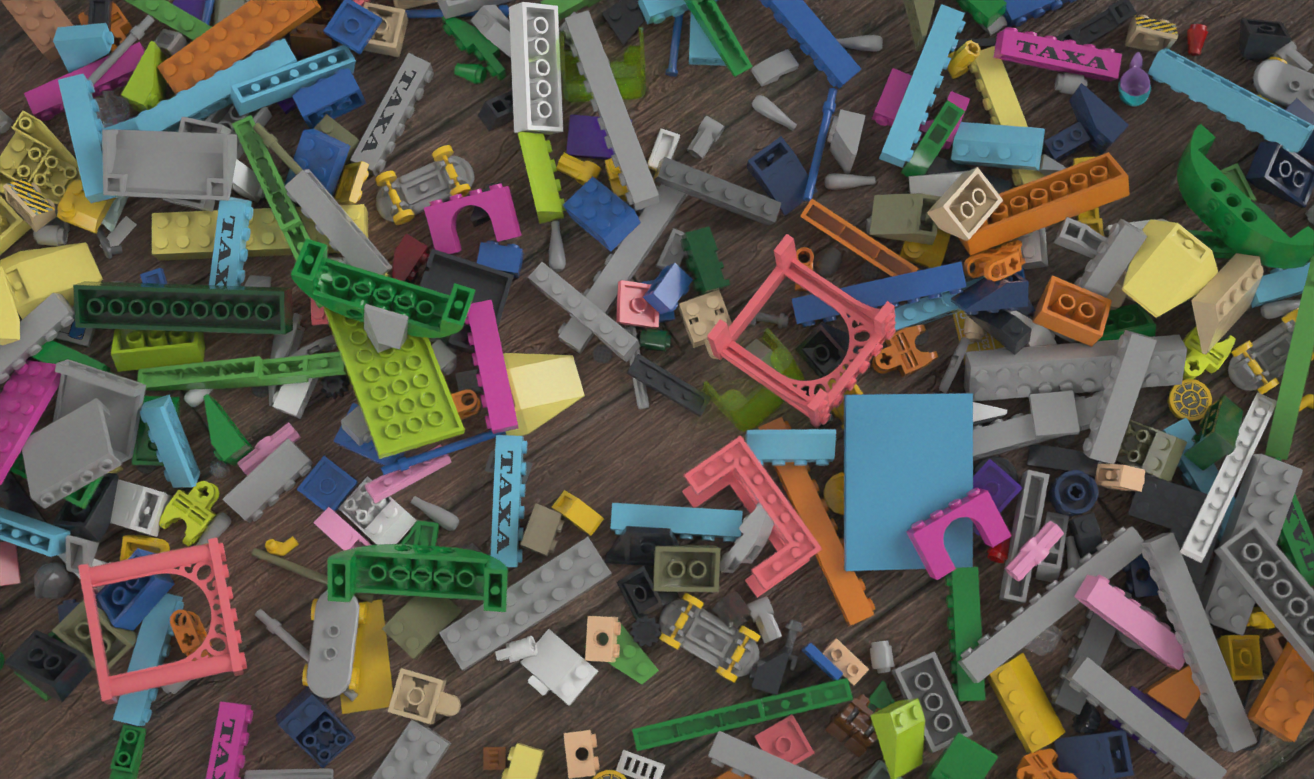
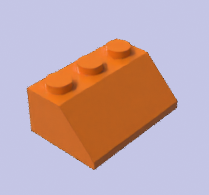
(1072, 311)

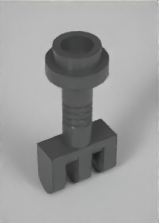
(781, 320)
(794, 627)

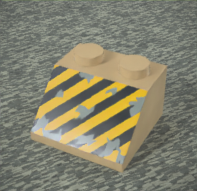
(1150, 34)
(29, 203)

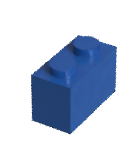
(501, 258)
(668, 289)

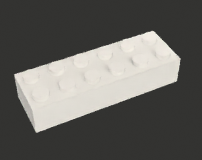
(536, 68)

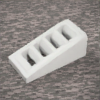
(620, 768)

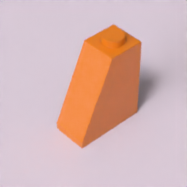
(1175, 691)

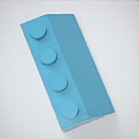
(998, 146)
(170, 442)
(792, 446)

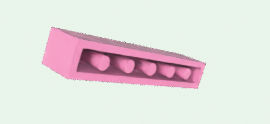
(1131, 620)

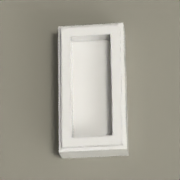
(664, 147)

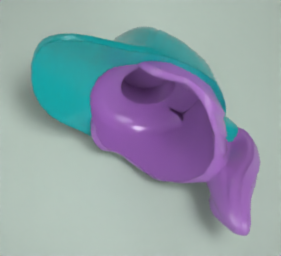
(1135, 83)

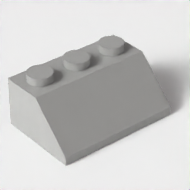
(845, 138)

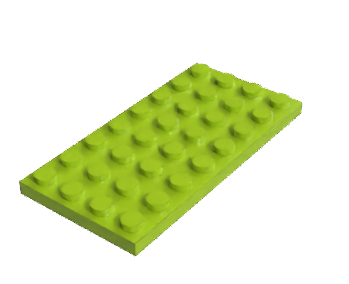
(396, 389)

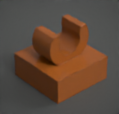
(494, 758)

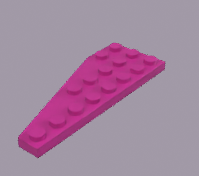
(21, 407)

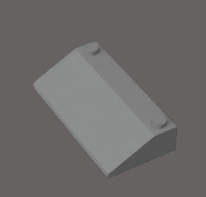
(168, 164)

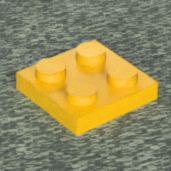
(351, 182)

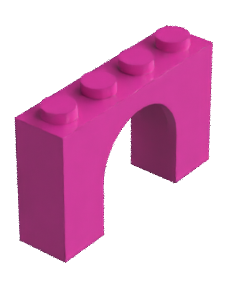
(892, 98)
(496, 202)
(929, 534)

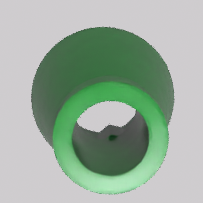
(472, 72)

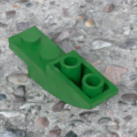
(473, 41)
(933, 140)
(128, 753)

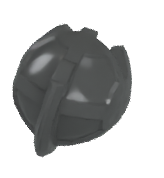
(53, 581)

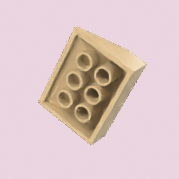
(1226, 298)

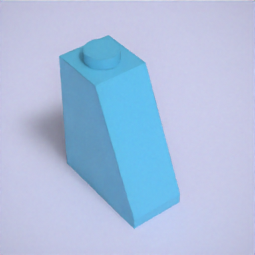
(82, 44)
(700, 48)

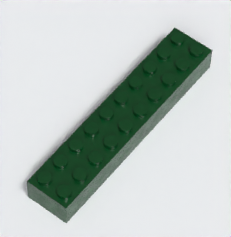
(183, 307)

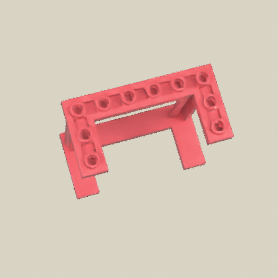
(877, 322)
(741, 470)
(223, 661)

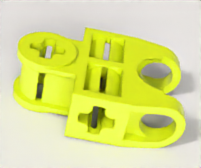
(1211, 361)
(198, 503)

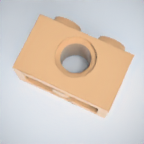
(1120, 477)
(594, 649)
(845, 661)
(577, 767)

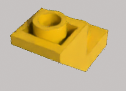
(578, 512)

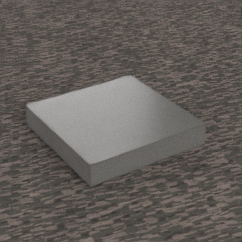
(1054, 414)

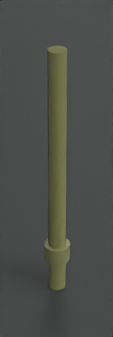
(271, 142)
(302, 571)

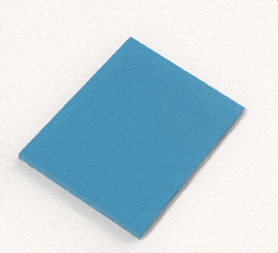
(900, 466)

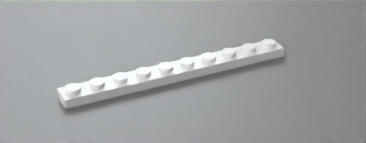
(1228, 478)

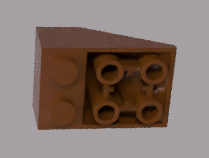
(309, 37)

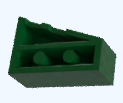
(703, 261)
(1218, 433)

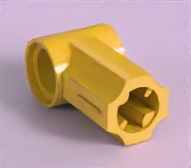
(963, 58)
(578, 169)

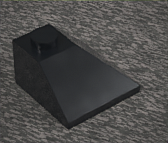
(1261, 38)
(825, 349)
(639, 592)

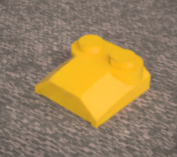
(78, 211)
(924, 254)
(151, 544)
(1242, 656)

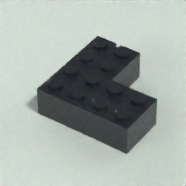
(490, 284)
(1176, 509)

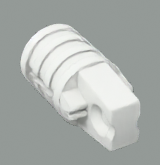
(518, 650)

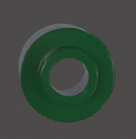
(655, 340)

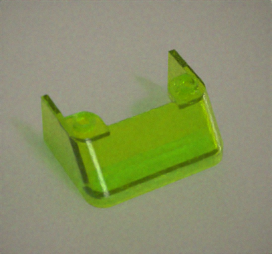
(628, 73)
(758, 405)

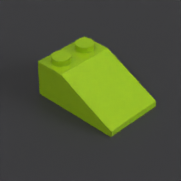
(147, 83)
(900, 735)

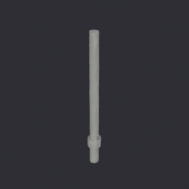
(137, 32)
(274, 626)

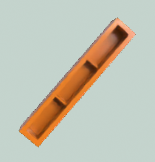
(856, 240)

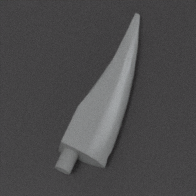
(285, 346)

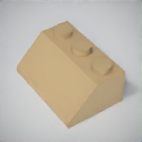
(965, 205)

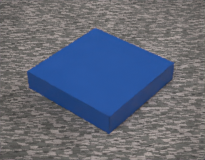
(353, 26)
(327, 485)
(822, 661)

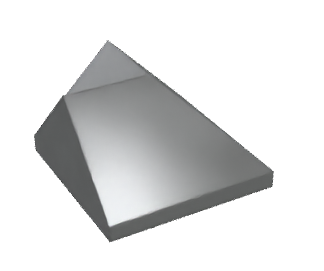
(385, 327)

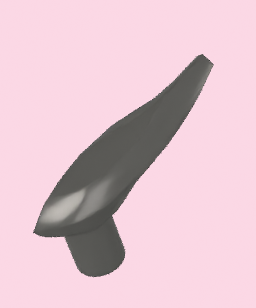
(107, 249)

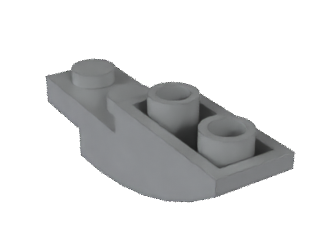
(747, 547)

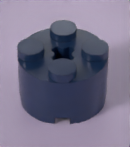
(1077, 482)

